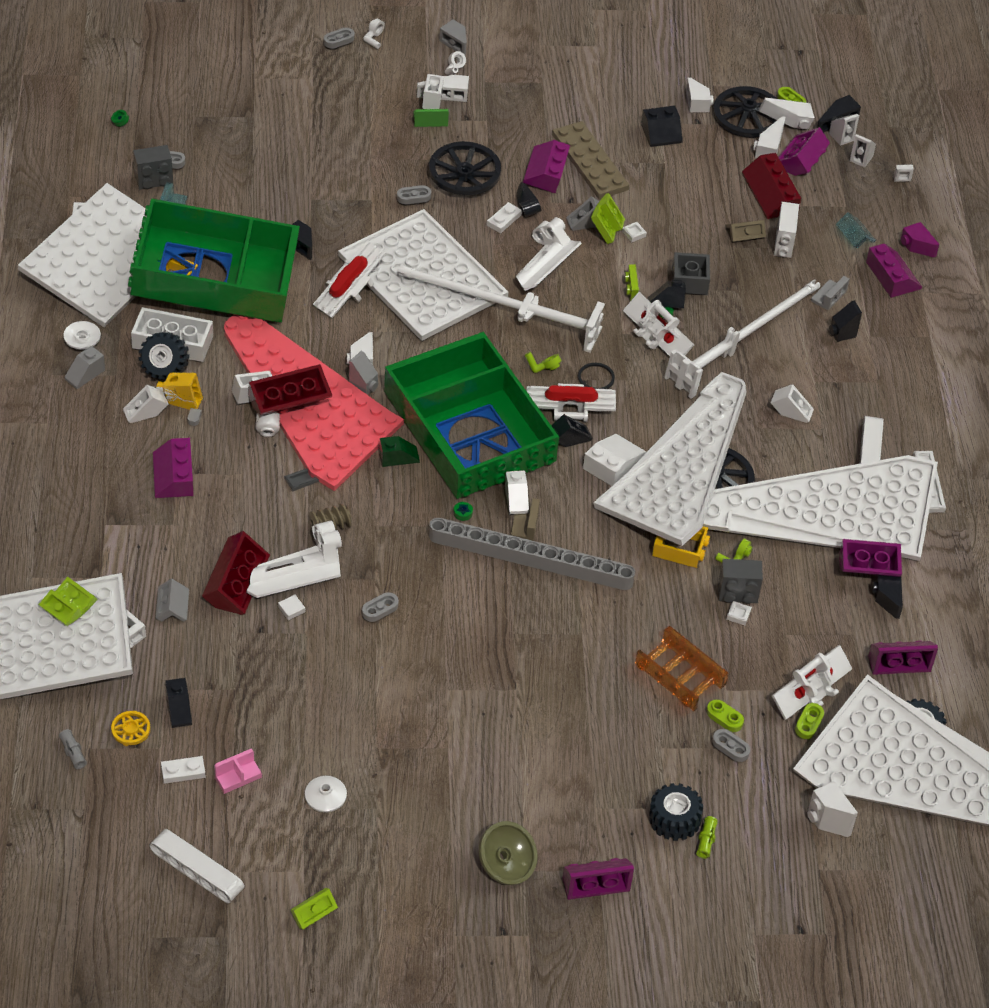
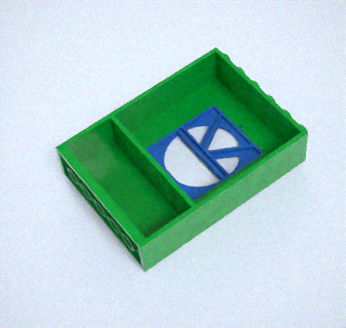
(251, 249)
(465, 382)

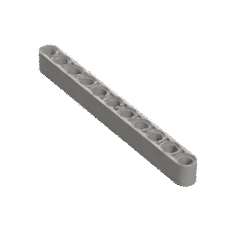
(532, 553)

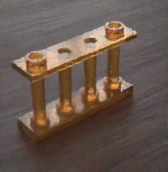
(687, 652)

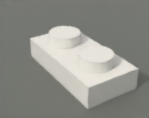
(504, 217)
(183, 769)

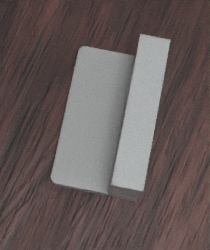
(831, 293)
(172, 600)

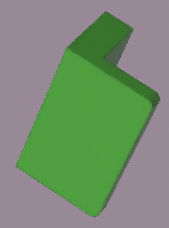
(430, 117)

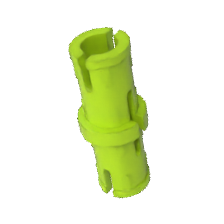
(707, 837)

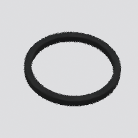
(599, 365)

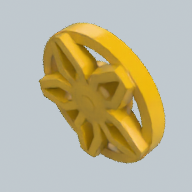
(130, 728)

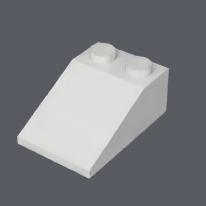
(612, 458)

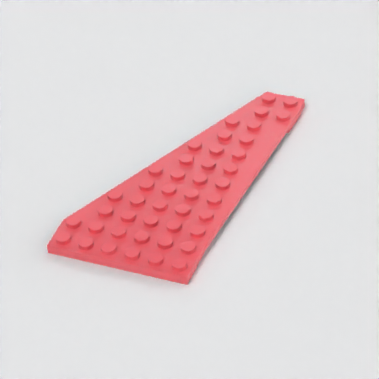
(327, 434)

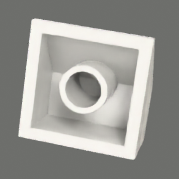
(832, 810)

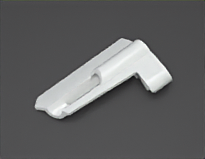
(556, 249)
(309, 566)

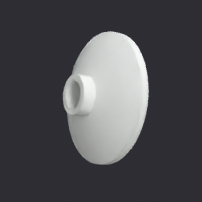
(82, 335)
(325, 800)

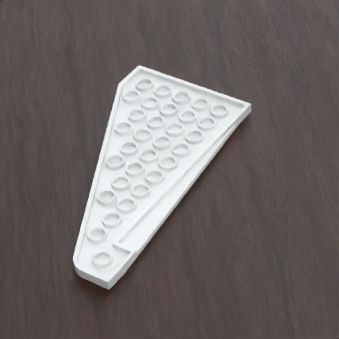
(678, 474)
(855, 502)
(899, 758)

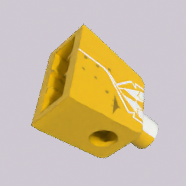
(182, 390)

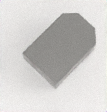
(194, 416)

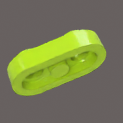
(789, 94)
(724, 714)
(809, 722)

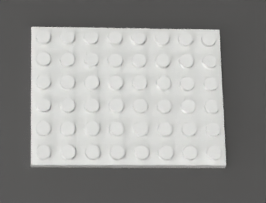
(429, 248)
(91, 255)
(47, 655)

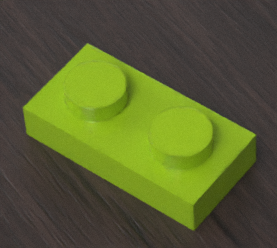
(631, 277)
(314, 908)

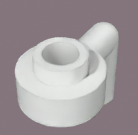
(375, 29)
(453, 67)

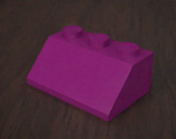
(804, 151)
(546, 165)
(891, 271)
(173, 469)
(870, 557)
(902, 657)
(598, 878)

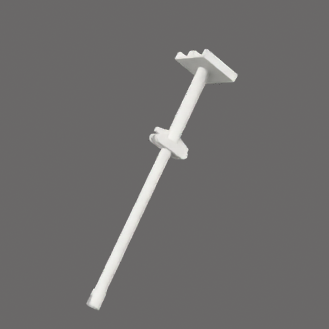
(526, 308)
(688, 372)

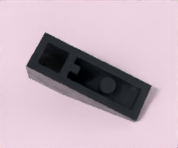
(841, 107)

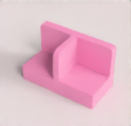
(237, 771)

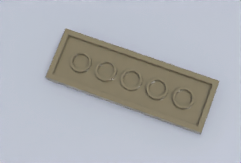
(591, 160)

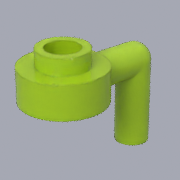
(551, 362)
(743, 550)

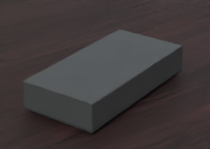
(300, 479)

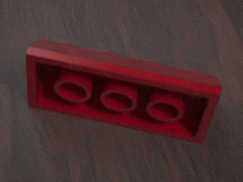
(770, 184)
(289, 390)
(232, 574)

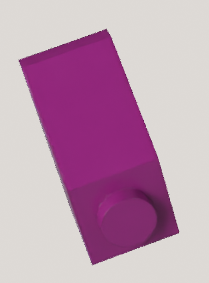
(919, 240)

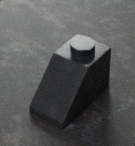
(304, 241)
(670, 294)
(846, 322)
(571, 431)
(889, 594)
(178, 702)

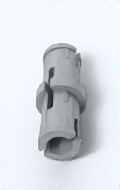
(72, 749)

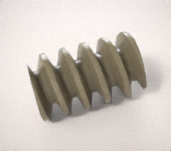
(337, 515)

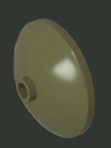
(517, 850)

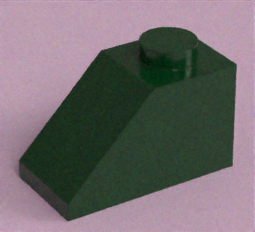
(397, 451)

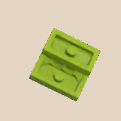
(608, 218)
(68, 601)

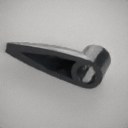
(527, 201)

